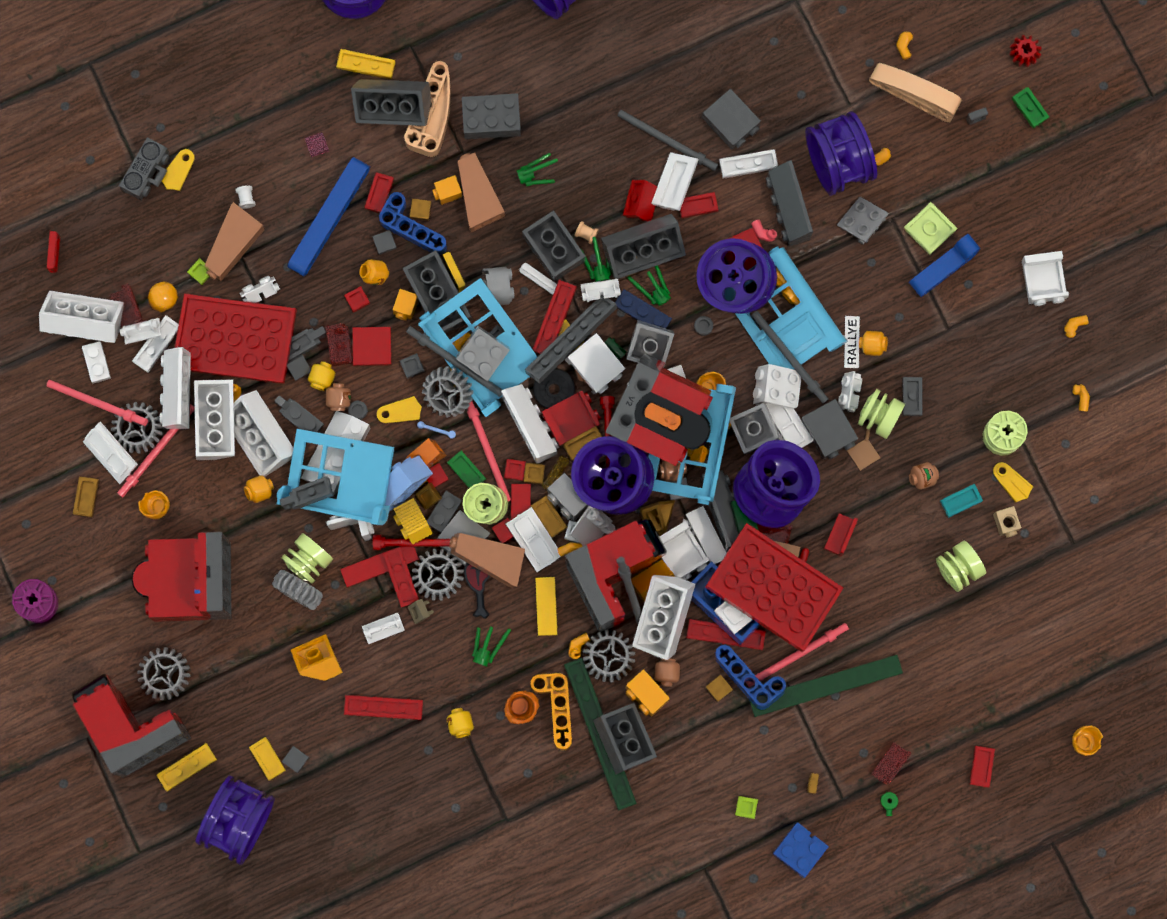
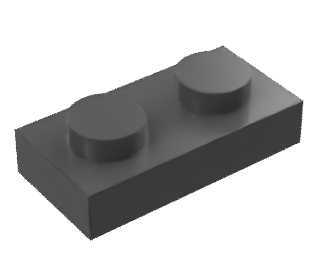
(912, 396)
(444, 511)

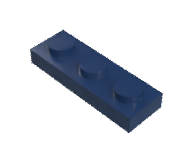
(641, 310)

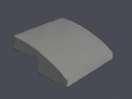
(462, 524)

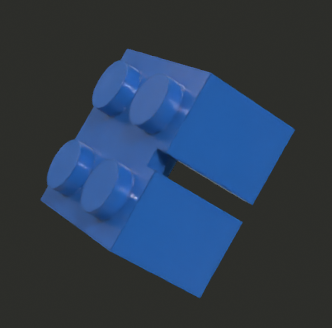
(800, 850)

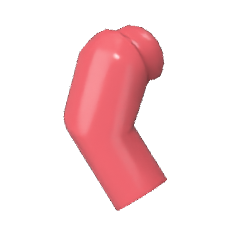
(763, 234)

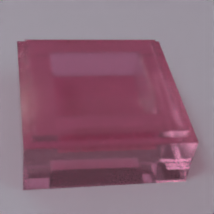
(316, 144)

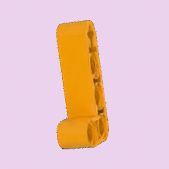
(556, 711)

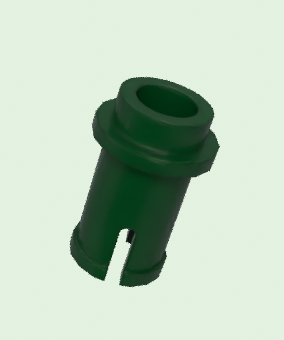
(615, 348)

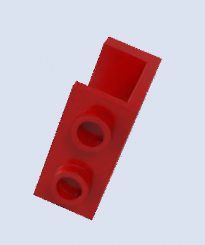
(571, 417)

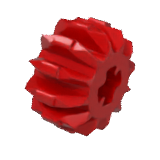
(1018, 51)

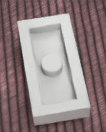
(96, 362)

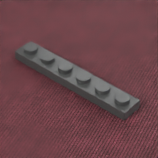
(570, 338)

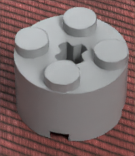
(499, 284)

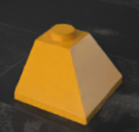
(316, 659)

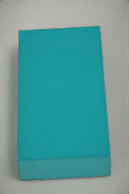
(961, 500)

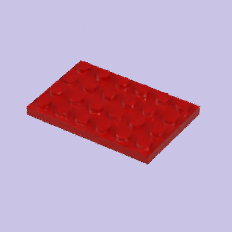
(236, 337)
(774, 587)

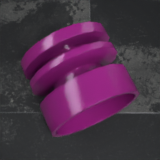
(37, 611)

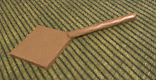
(863, 453)

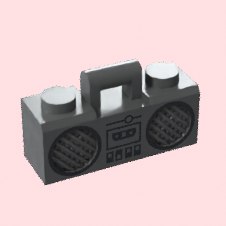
(146, 163)

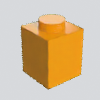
(447, 190)
(405, 305)

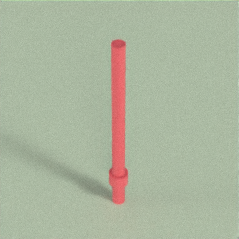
(473, 414)
(127, 415)
(132, 479)
(830, 636)

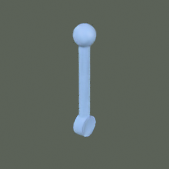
(451, 434)

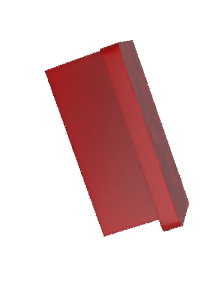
(640, 200)
(840, 534)

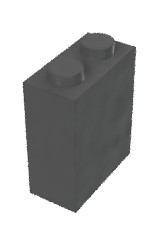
(731, 120)
(830, 430)

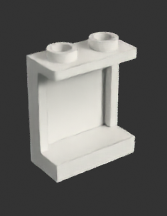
(1044, 278)
(596, 364)
(683, 552)

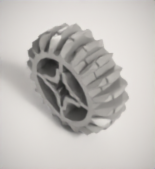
(445, 378)
(147, 440)
(449, 586)
(297, 589)
(600, 654)
(156, 677)

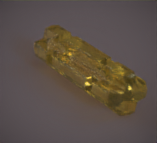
(556, 472)

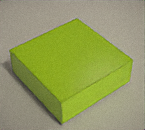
(198, 272)
(746, 807)

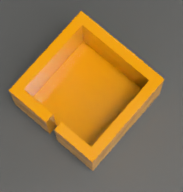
(647, 693)

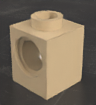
(1009, 513)

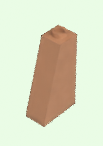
(479, 197)
(233, 241)
(491, 557)

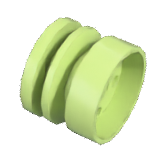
(881, 413)
(996, 438)
(474, 500)
(307, 558)
(962, 565)

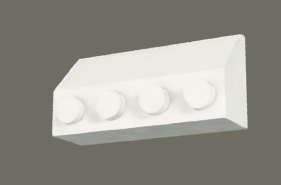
(81, 316)
(175, 388)
(214, 419)
(529, 423)
(342, 426)
(260, 434)
(663, 615)

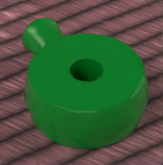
(889, 806)

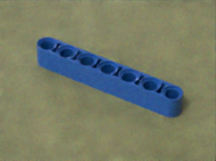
(328, 216)

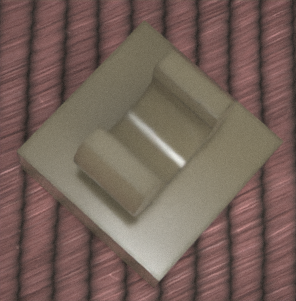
(418, 611)

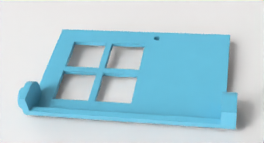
(802, 329)
(511, 369)
(720, 412)
(362, 477)

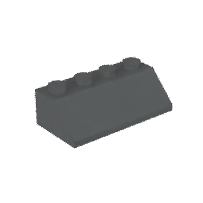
(391, 102)
(789, 204)
(651, 243)
(434, 288)
(722, 510)

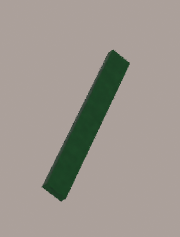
(832, 684)
(591, 710)

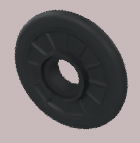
(558, 377)

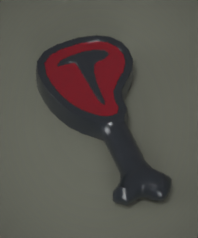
(476, 581)

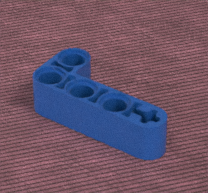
(415, 228)
(946, 265)
(747, 675)

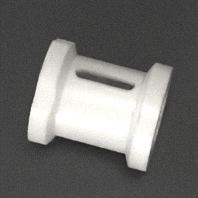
(245, 197)

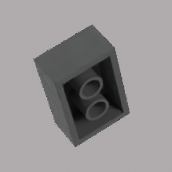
(491, 116)
(553, 246)
(624, 738)

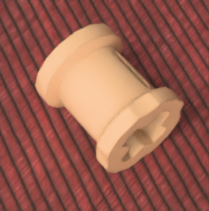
(586, 232)

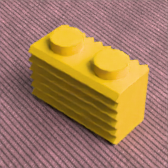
(412, 520)

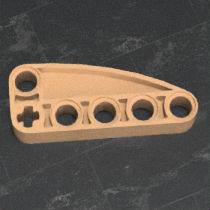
(916, 91)
(438, 115)

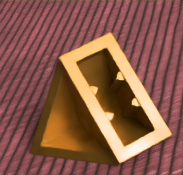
(659, 514)

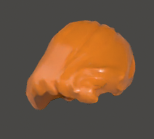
(521, 707)

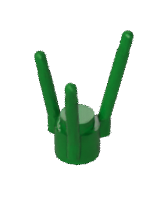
(526, 172)
(600, 272)
(661, 294)
(482, 655)

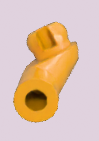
(883, 156)
(1073, 324)
(568, 548)

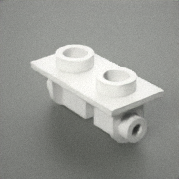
(266, 286)
(594, 290)
(141, 331)
(850, 382)
(383, 628)

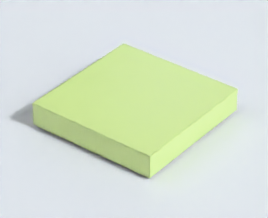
(930, 228)

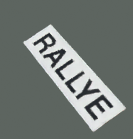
(852, 346)

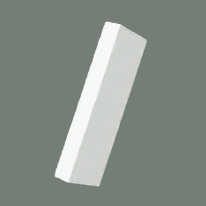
(748, 163)
(155, 346)
(706, 535)

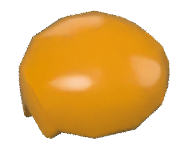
(162, 296)
(710, 380)
(154, 505)
(1087, 740)

